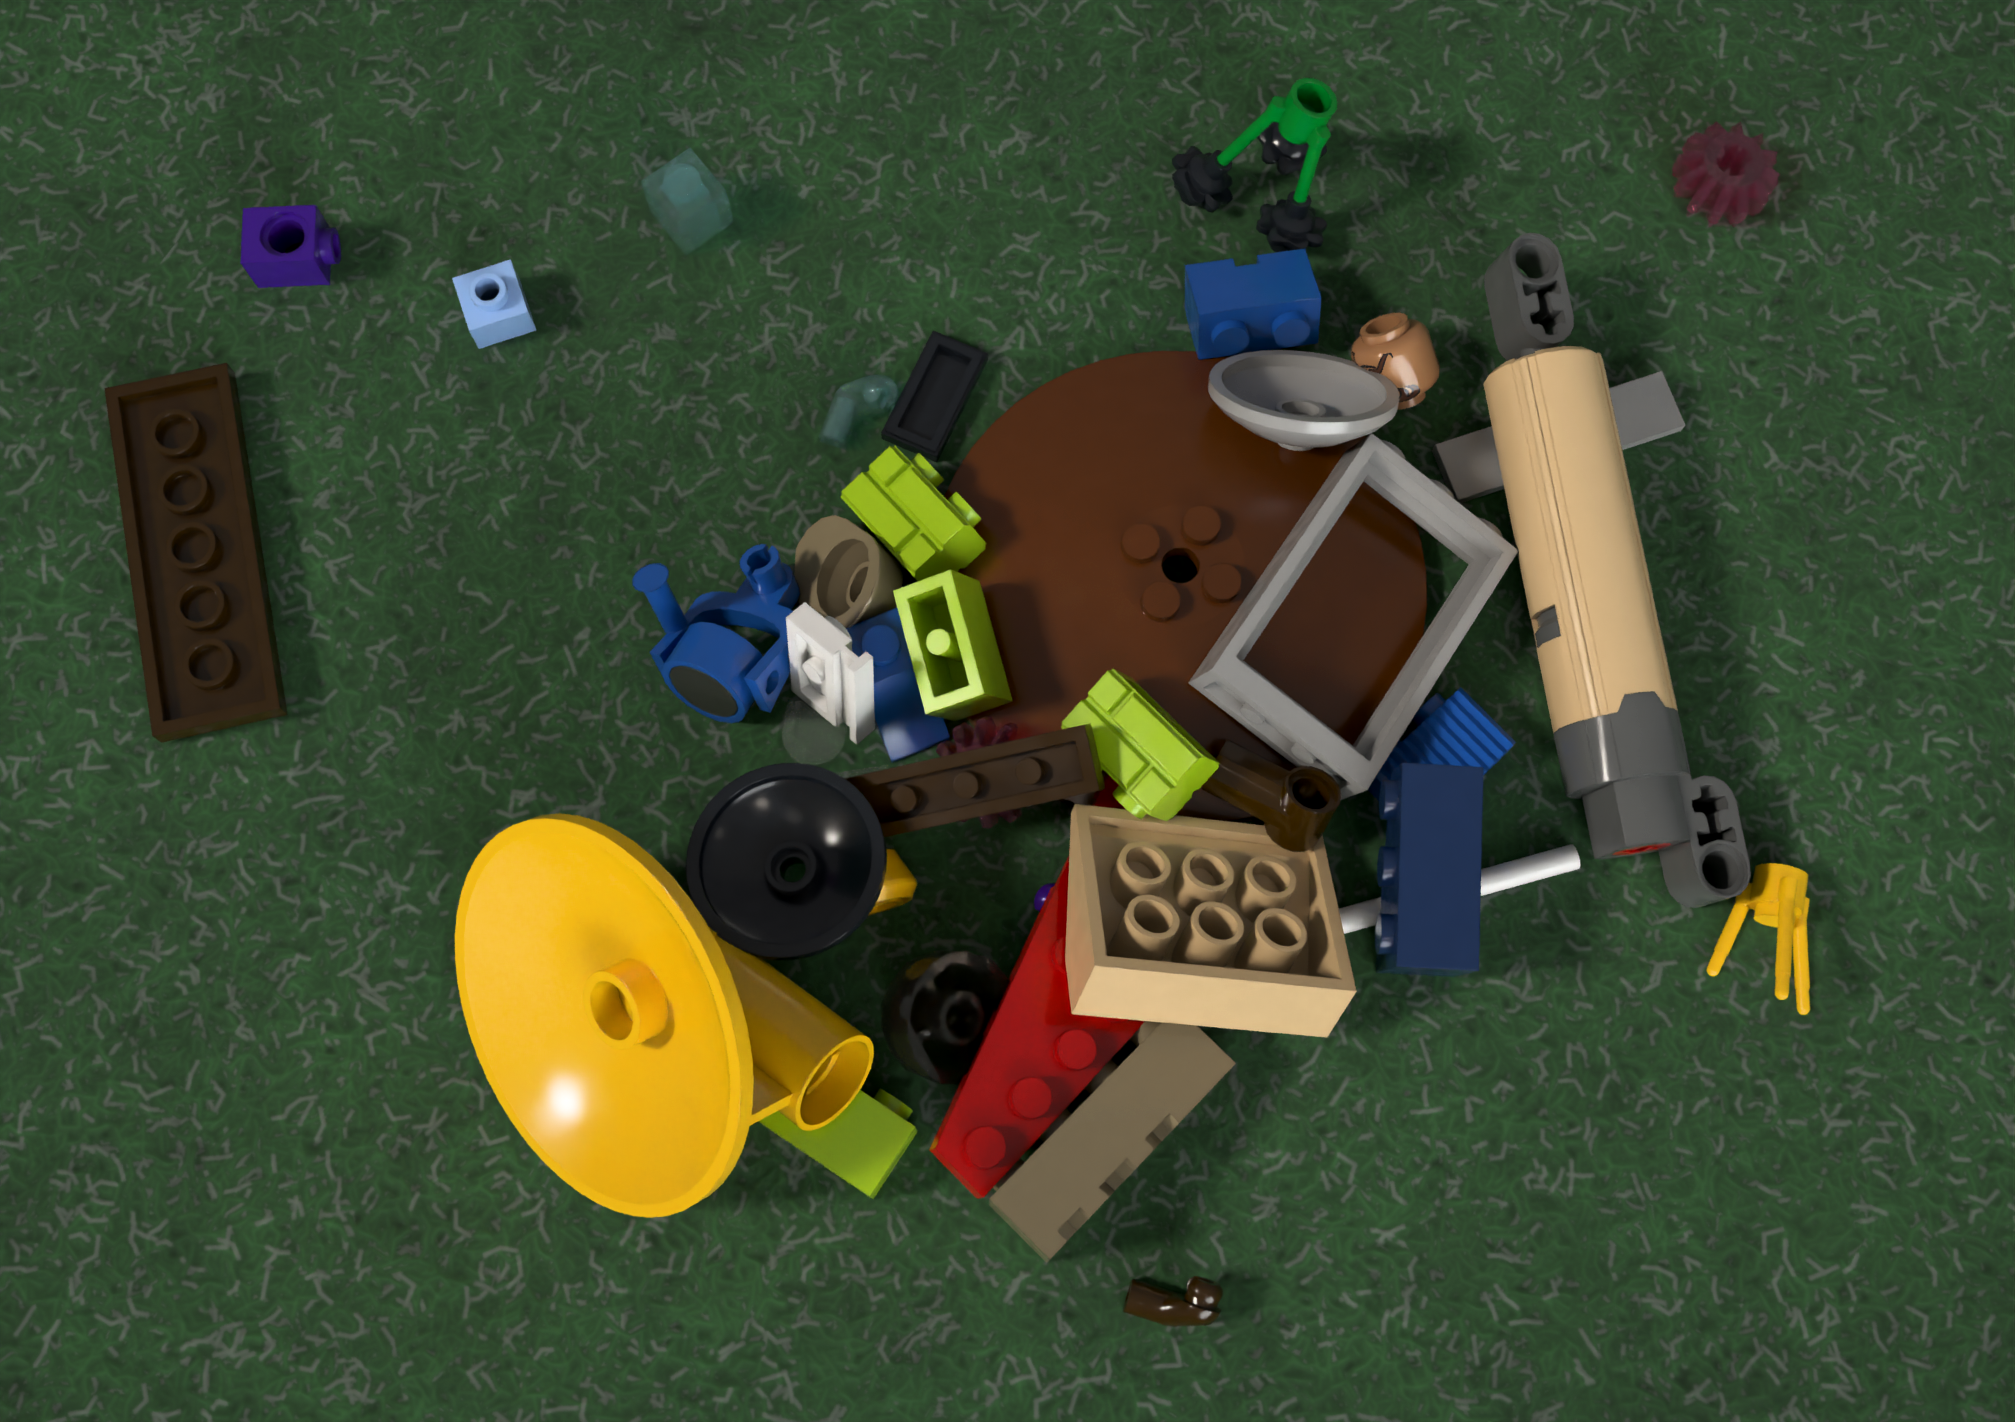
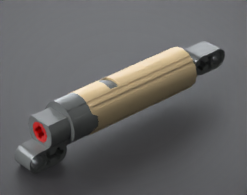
(1594, 593)

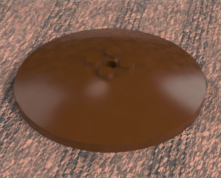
(1139, 465)

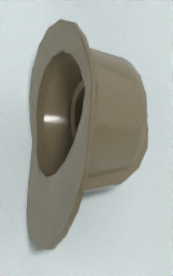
(845, 572)

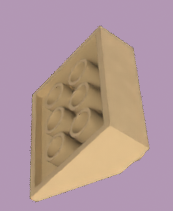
(1202, 925)

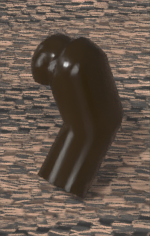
(1174, 1309)

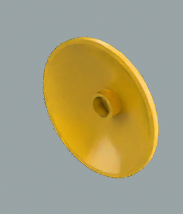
(627, 1025)

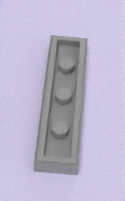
(1642, 414)

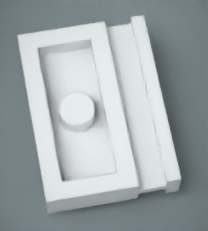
(829, 673)

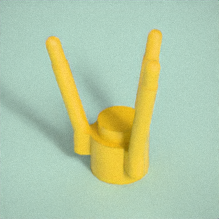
(1778, 902)

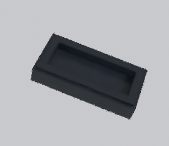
(934, 396)

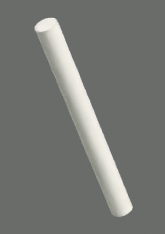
(1492, 880)

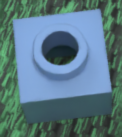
(498, 318)

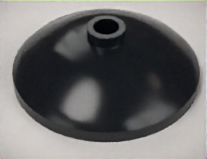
(761, 829)

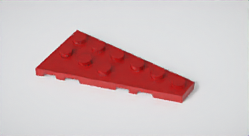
(1030, 1055)

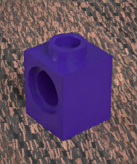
(272, 230)

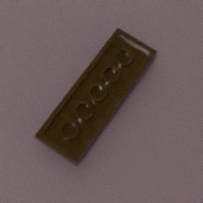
(194, 553)

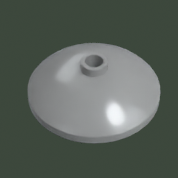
(1302, 397)

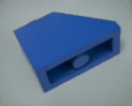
(897, 698)

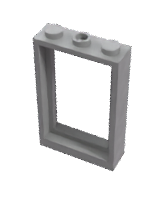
(1279, 718)

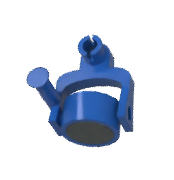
(711, 664)

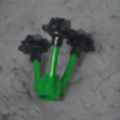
(1291, 137)

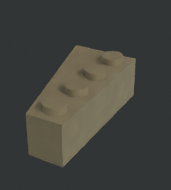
(1108, 1134)

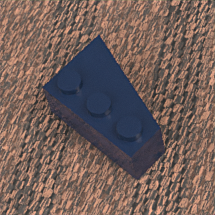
(1430, 870)

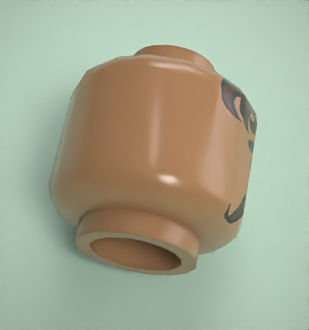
(1401, 352)

